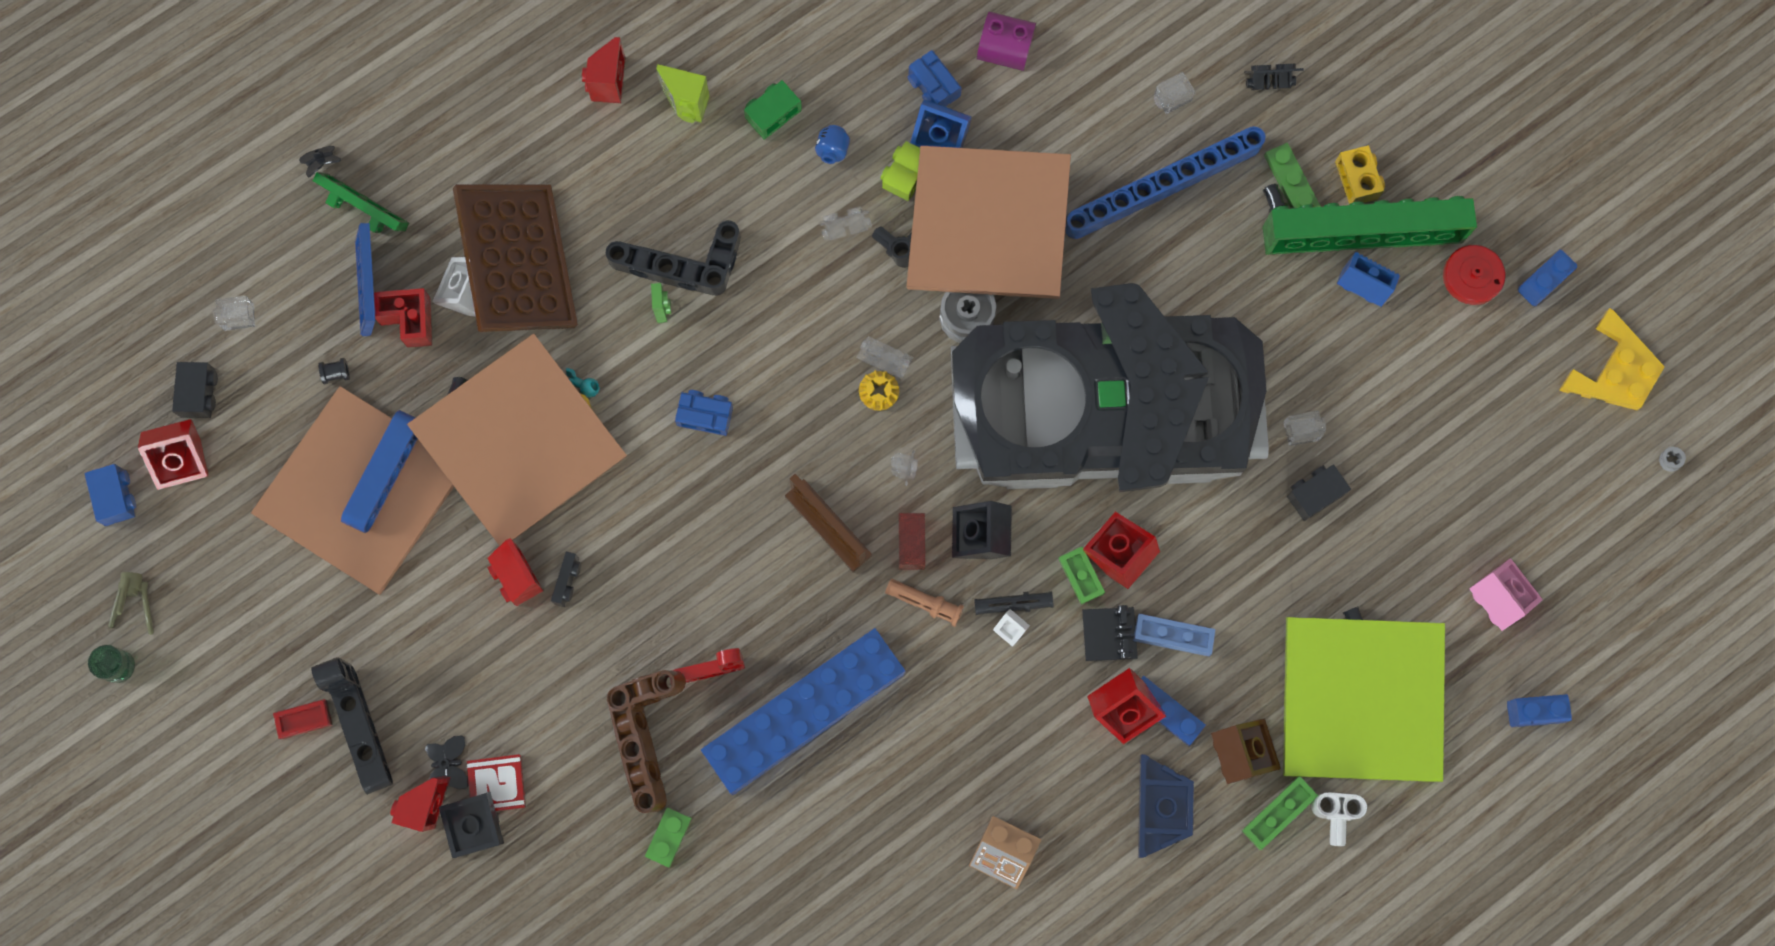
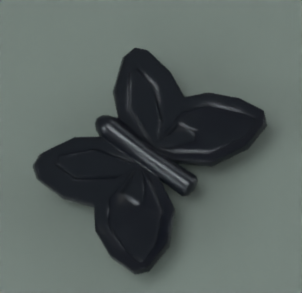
(317, 158)
(444, 761)

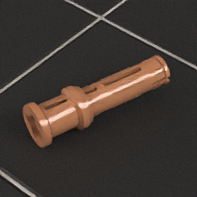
(935, 605)

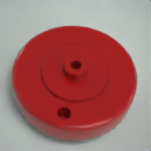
(1474, 274)

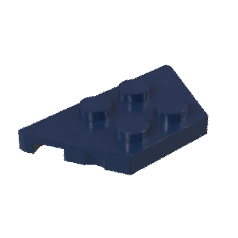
(1163, 807)

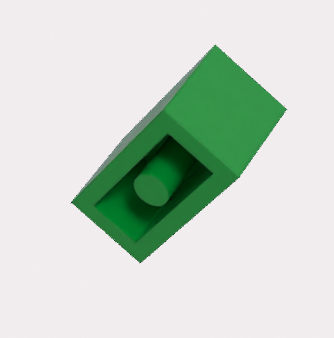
(772, 109)

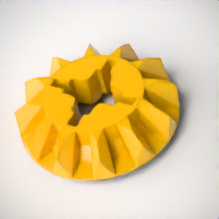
(878, 401)

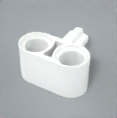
(1338, 814)

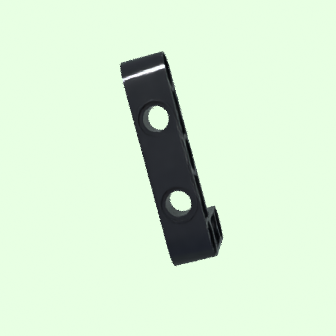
(685, 272)
(357, 725)

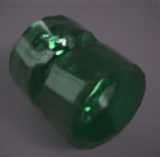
(111, 664)

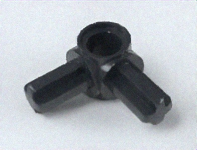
(894, 245)

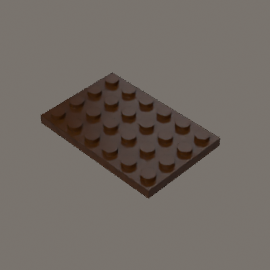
(514, 257)

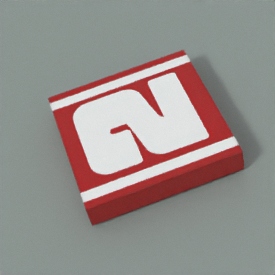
(501, 777)

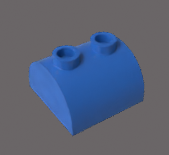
(940, 126)

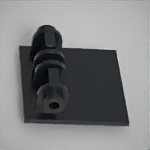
(1284, 72)
(1109, 633)

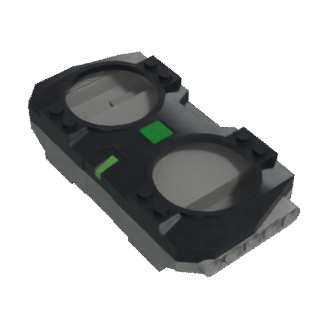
(1053, 400)

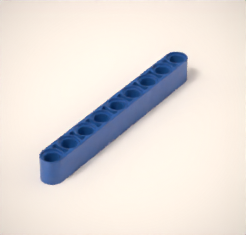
(1172, 173)

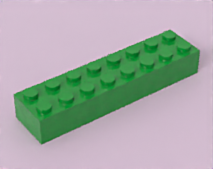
(1369, 225)

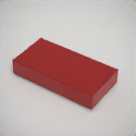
(302, 719)

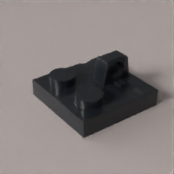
(471, 825)

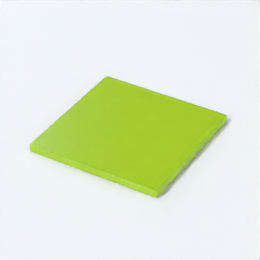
(1364, 699)

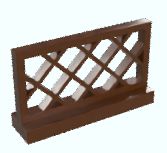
(827, 524)

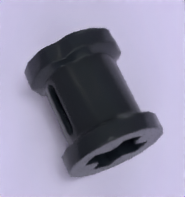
(334, 371)

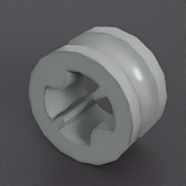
(1670, 466)

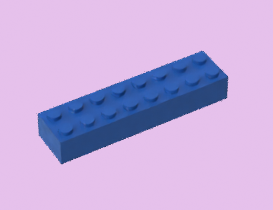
(803, 711)

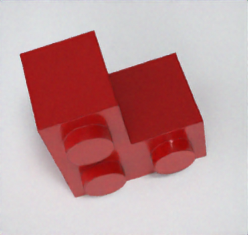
(410, 310)

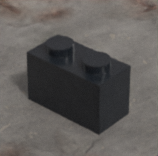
(194, 390)
(1318, 492)

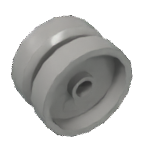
(955, 317)

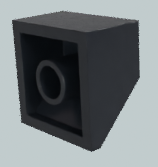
(981, 531)

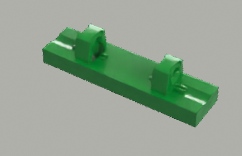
(340, 191)

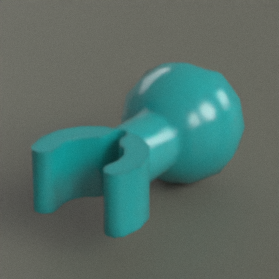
(588, 386)

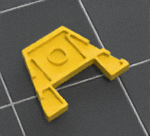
(1627, 374)

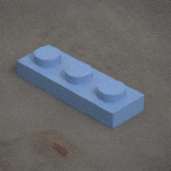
(1174, 635)

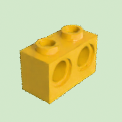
(1353, 176)

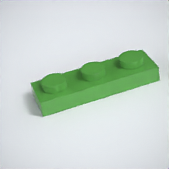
(1290, 177)
(1279, 813)

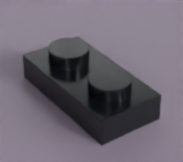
(569, 569)

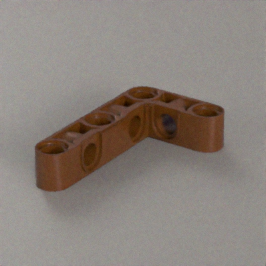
(632, 728)

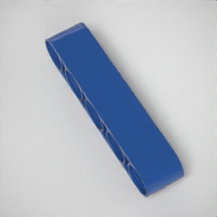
(380, 474)

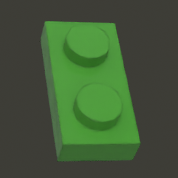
(660, 302)
(1081, 575)
(668, 837)

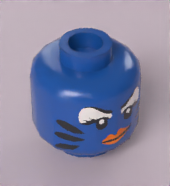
(832, 144)

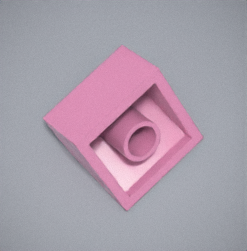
(1505, 595)

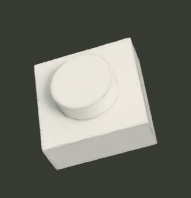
(1011, 627)

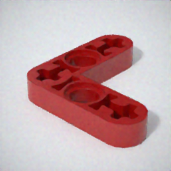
(727, 662)

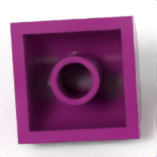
(1006, 41)

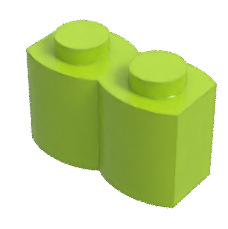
(902, 174)

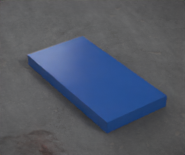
(365, 279)

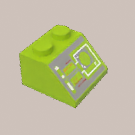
(685, 92)

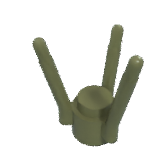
(130, 585)

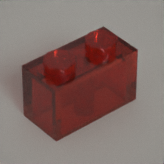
(911, 541)

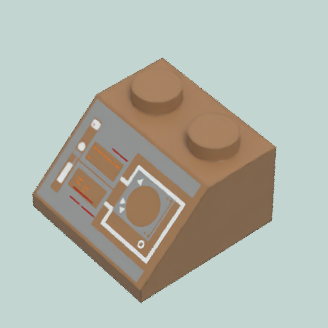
(1005, 852)

